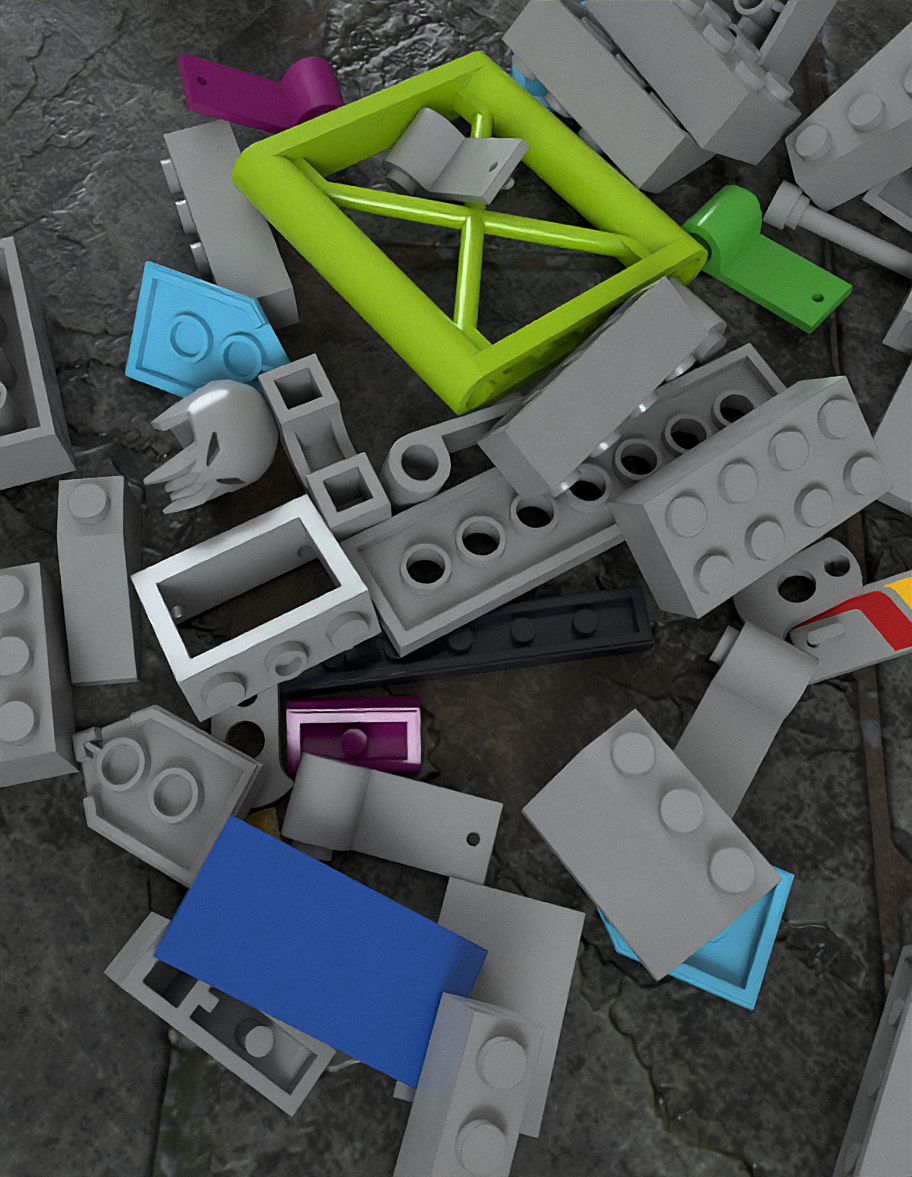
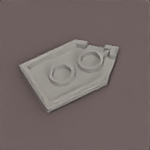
(164, 788)

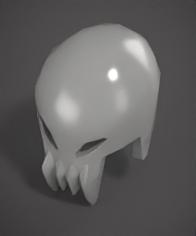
(225, 441)

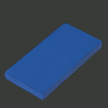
(318, 950)

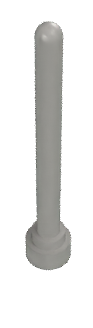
(793, 209)

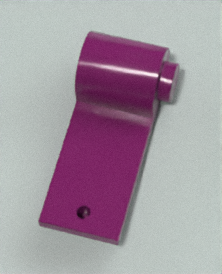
(257, 102)

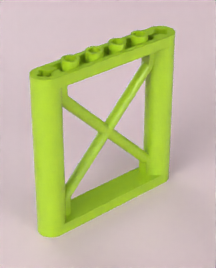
(288, 187)

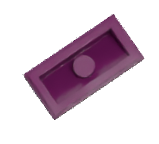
(357, 730)

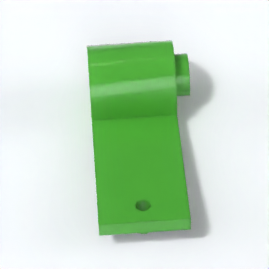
(760, 267)

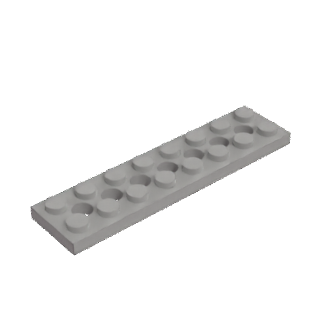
(527, 555)

